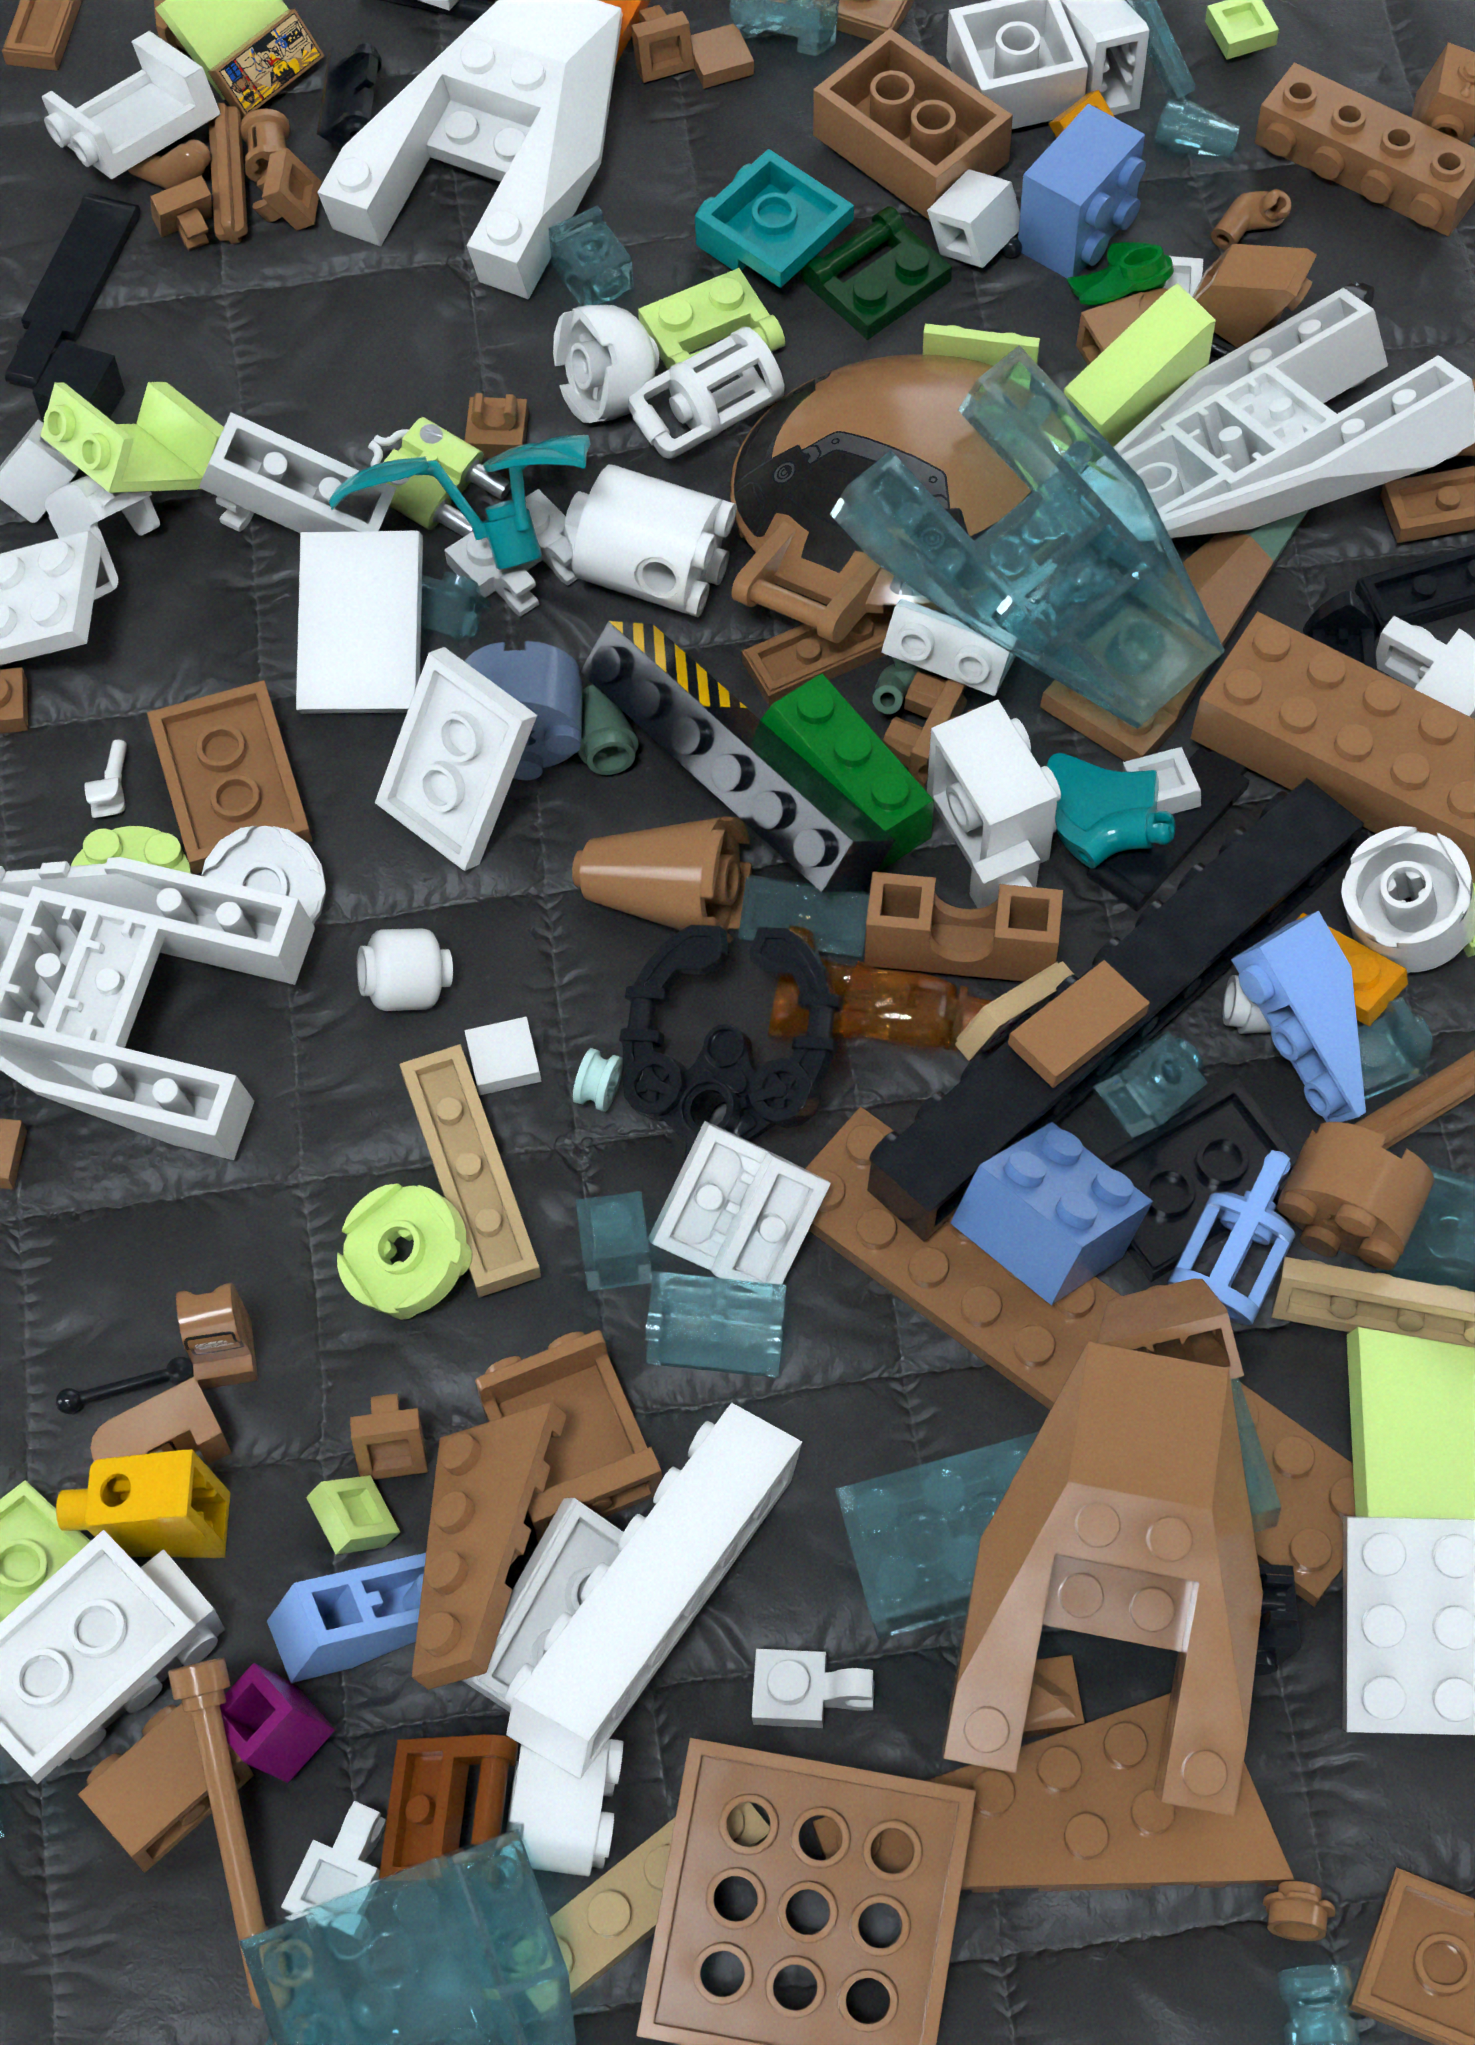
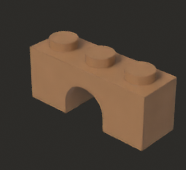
(920, 932)

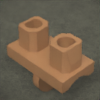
(931, 698)

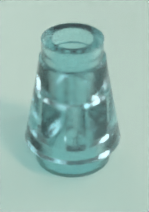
(1195, 130)

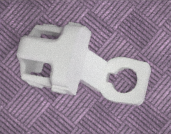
(84, 503)

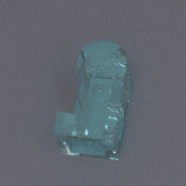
(809, 20)

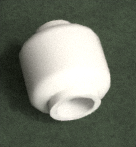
(403, 969)

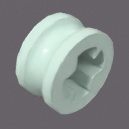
(597, 1079)

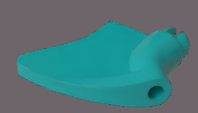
(1107, 810)

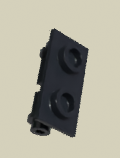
(348, 93)

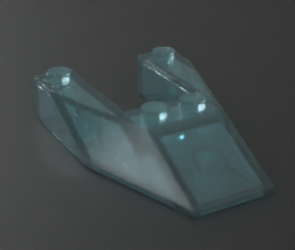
(1066, 578)

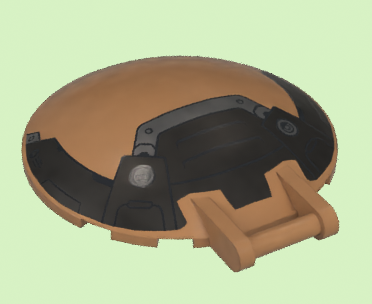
(824, 439)

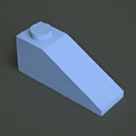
(348, 1617)

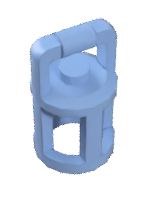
(1250, 1220)

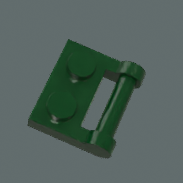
(887, 285)

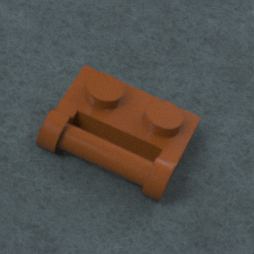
(431, 1792)

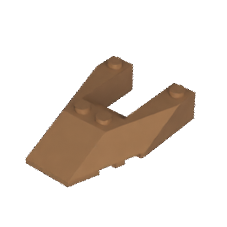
(1129, 1532)

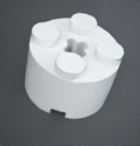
(1417, 866)
(563, 1814)

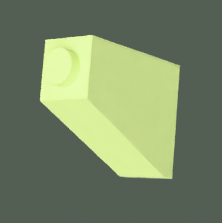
(1144, 365)

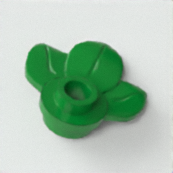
(1131, 268)

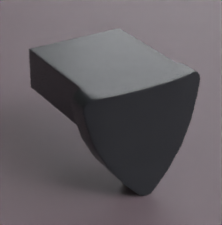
(1346, 626)

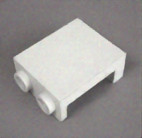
(137, 114)
(945, 647)

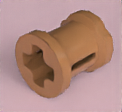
(268, 137)

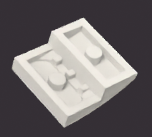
(738, 1209)

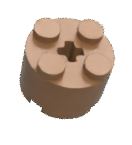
(1355, 1194)

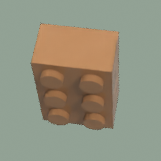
(909, 121)

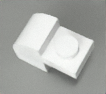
(1429, 665)

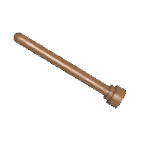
(201, 1693)

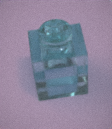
(590, 258)
(1152, 1083)

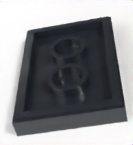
(1179, 1164)

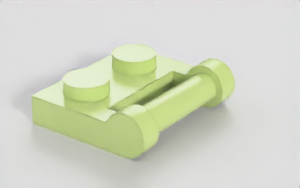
(706, 316)

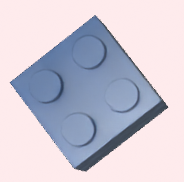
(1081, 192)
(1051, 1212)

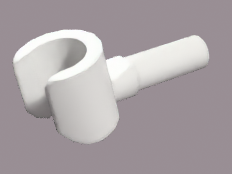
(107, 794)

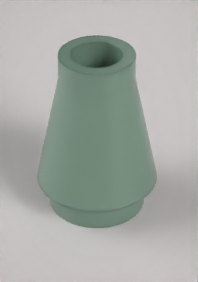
(606, 735)

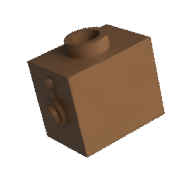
(1448, 94)

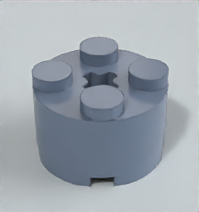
(549, 686)

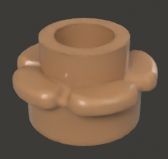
(1298, 1911)

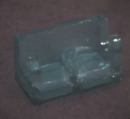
(716, 1324)

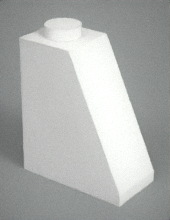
(1114, 49)

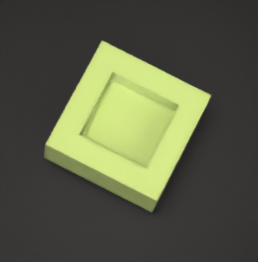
(1241, 26)
(353, 1514)

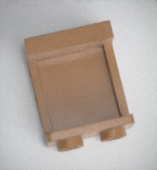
(600, 1446)

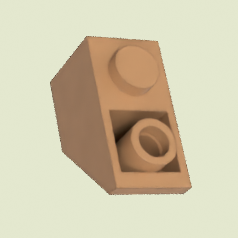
(1252, 287)

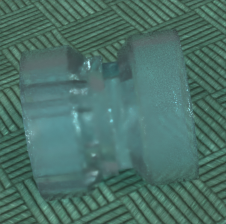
(1318, 2005)

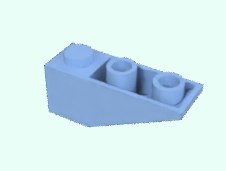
(1310, 1005)

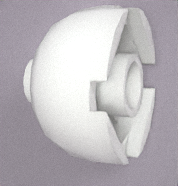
(604, 360)

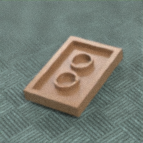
(226, 768)

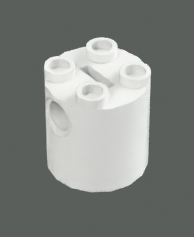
(649, 538)

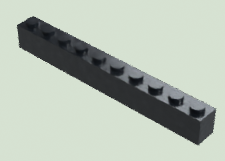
(1166, 958)

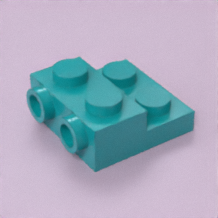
(771, 219)

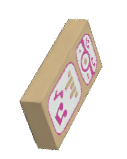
(998, 1016)

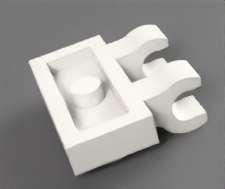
(475, 560)

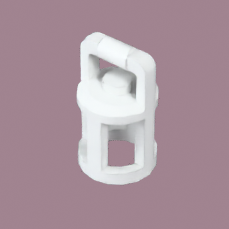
(691, 394)

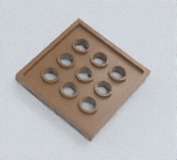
(791, 1791)

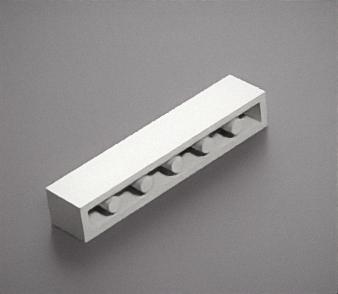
(651, 1590)

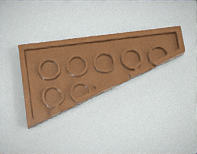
(1090, 1820)

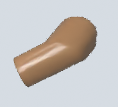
(176, 166)
(1251, 212)

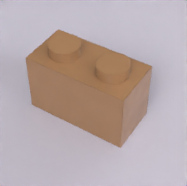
(155, 1788)

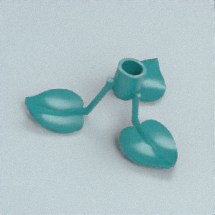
(508, 522)

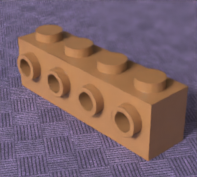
(1367, 151)

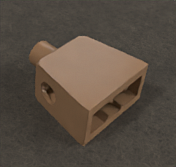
(1174, 1322)

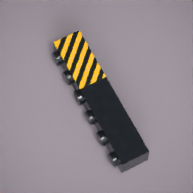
(737, 757)

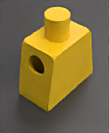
(152, 1505)

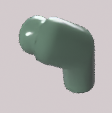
(894, 685)

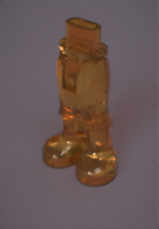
(881, 1005)

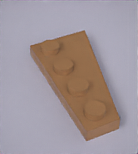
(475, 1536)

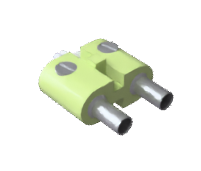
(422, 495)

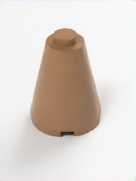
(669, 873)

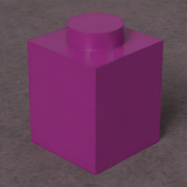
(272, 1723)

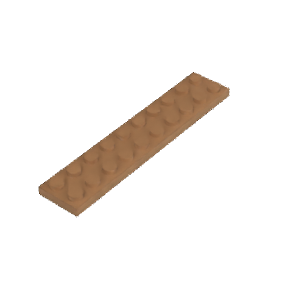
(1040, 1344)

